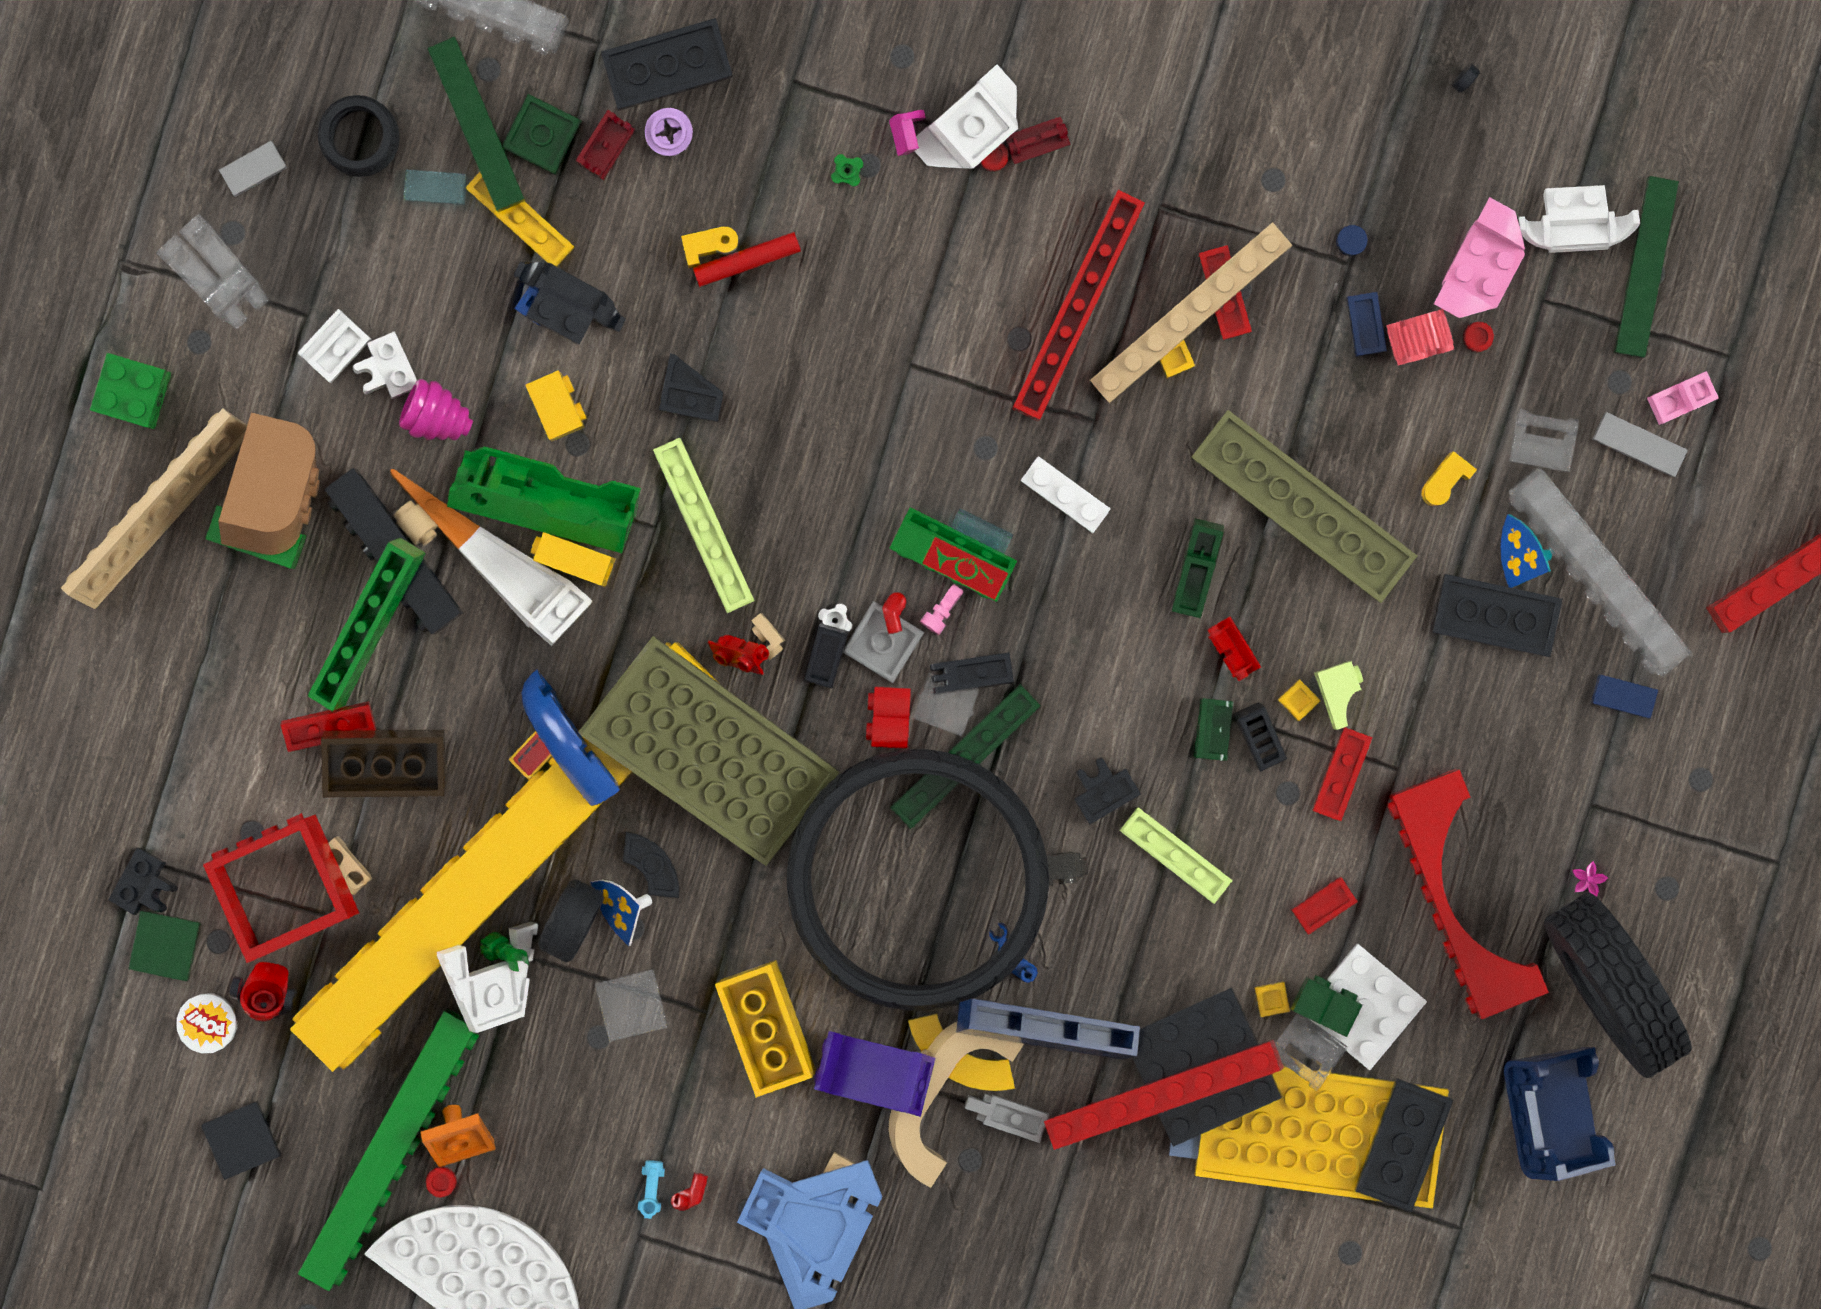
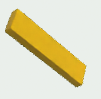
(526, 224)

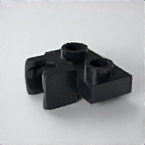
(1104, 791)
(142, 884)

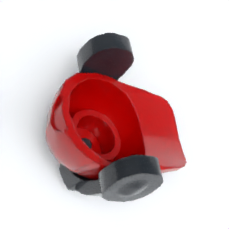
(264, 992)

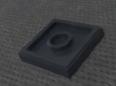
(241, 1140)

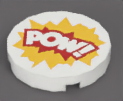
(206, 1023)

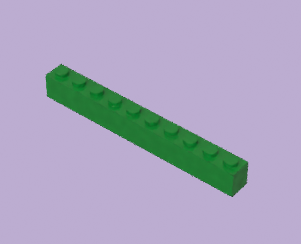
(388, 1150)

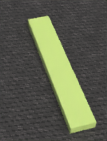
(703, 525)

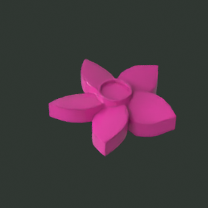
(1589, 879)

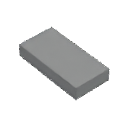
(253, 168)

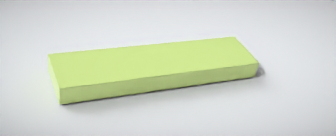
(1175, 855)

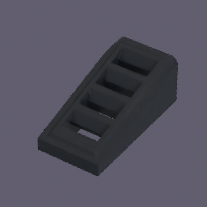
(1253, 712)

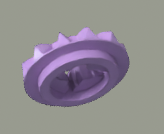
(655, 126)

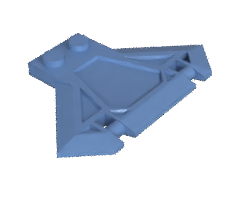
(812, 1226)

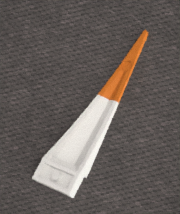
(530, 589)

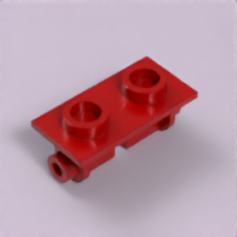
(1230, 642)
(739, 654)

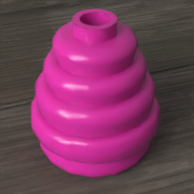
(434, 413)

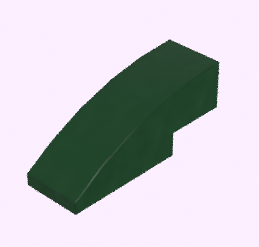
(1198, 568)

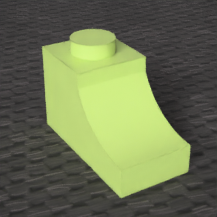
(1337, 687)

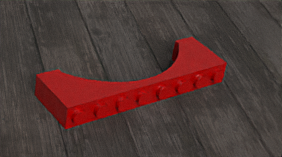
(1425, 817)

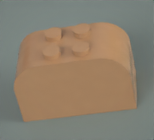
(270, 487)

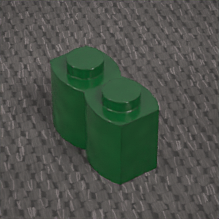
(1326, 1005)

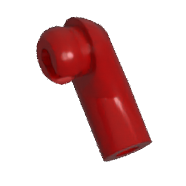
(691, 1196)

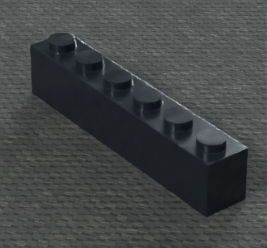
(376, 528)

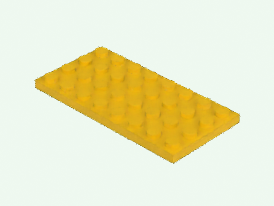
(1307, 1138)

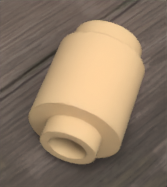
(416, 523)

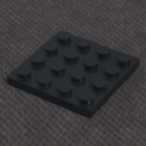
(1195, 1038)

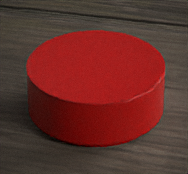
(996, 159)
(1478, 337)
(441, 1181)

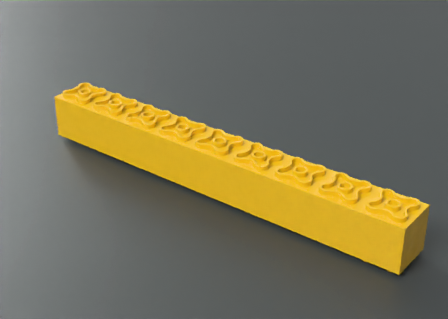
(454, 905)

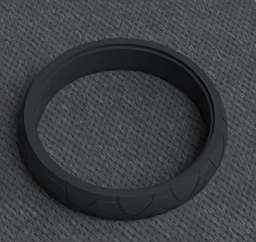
(917, 996)

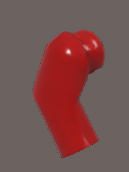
(892, 610)

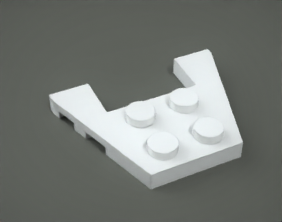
(494, 992)

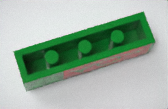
(953, 554)

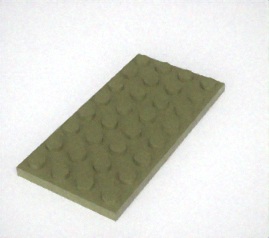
(708, 751)

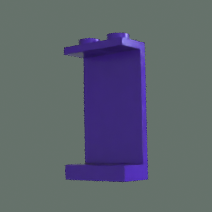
(874, 1073)

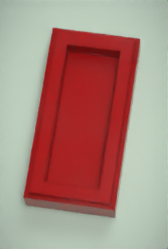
(1324, 905)

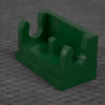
(1213, 729)

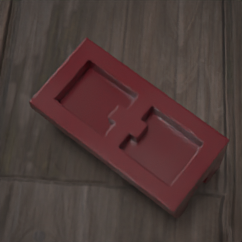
(605, 145)

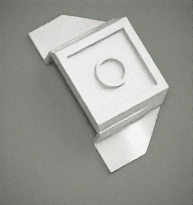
(972, 124)

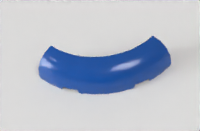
(565, 742)

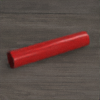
(746, 259)

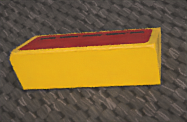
(531, 756)

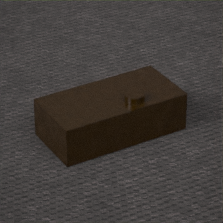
(383, 763)

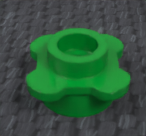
(848, 178)

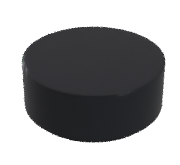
(1466, 78)

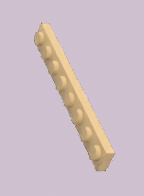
(1191, 312)

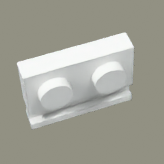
(334, 346)

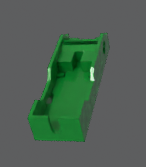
(543, 499)

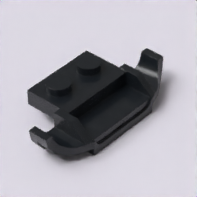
(566, 302)

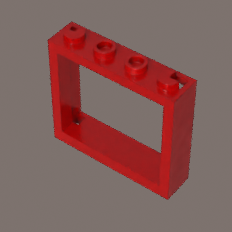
(325, 864)

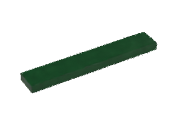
(476, 124)
(1646, 267)
(974, 746)

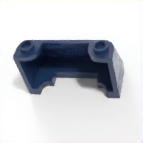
(1555, 1115)

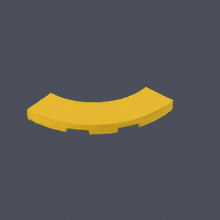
(970, 1070)

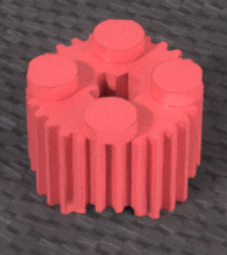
(1420, 337)

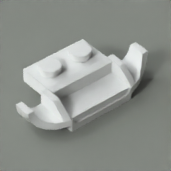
(1578, 221)

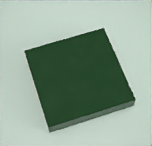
(541, 134)
(164, 945)

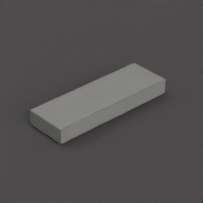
(1639, 444)

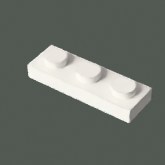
(1065, 494)

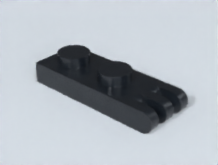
(973, 673)

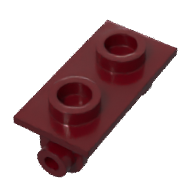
(1038, 140)

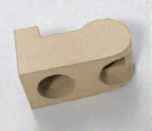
(352, 870)

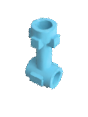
(650, 1204)

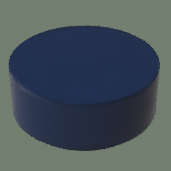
(1351, 240)

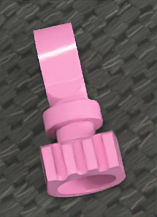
(934, 621)

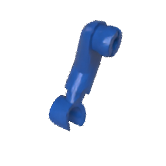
(1024, 970)

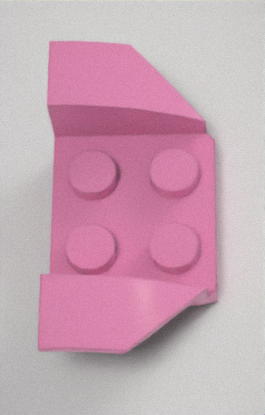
(1483, 263)

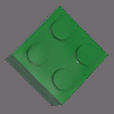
(130, 391)

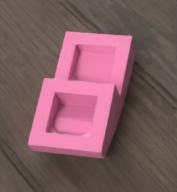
(1682, 398)

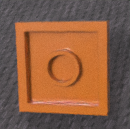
(457, 1138)

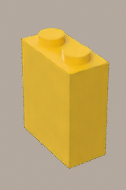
(572, 559)

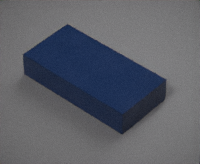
(1366, 324)
(1624, 696)

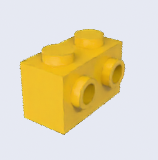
(555, 405)

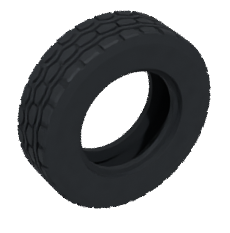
(1618, 985)

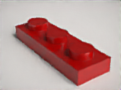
(1233, 315)
(308, 729)
(1342, 774)

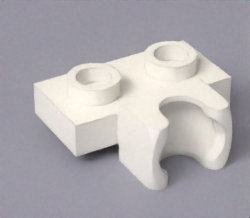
(387, 367)

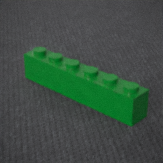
(366, 624)

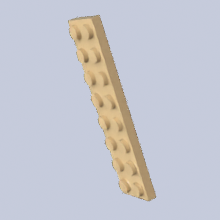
(156, 510)

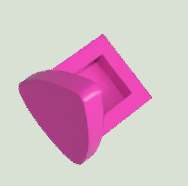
(904, 132)

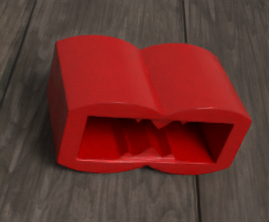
(890, 717)

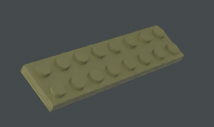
(1304, 506)

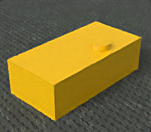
(765, 1028)

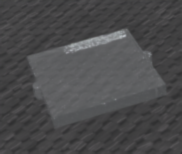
(945, 710)

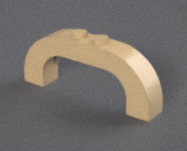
(905, 1128)

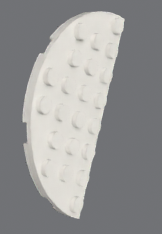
(475, 1261)

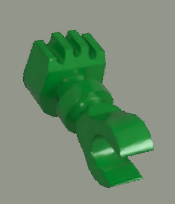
(498, 946)

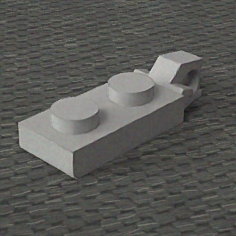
(1008, 1116)

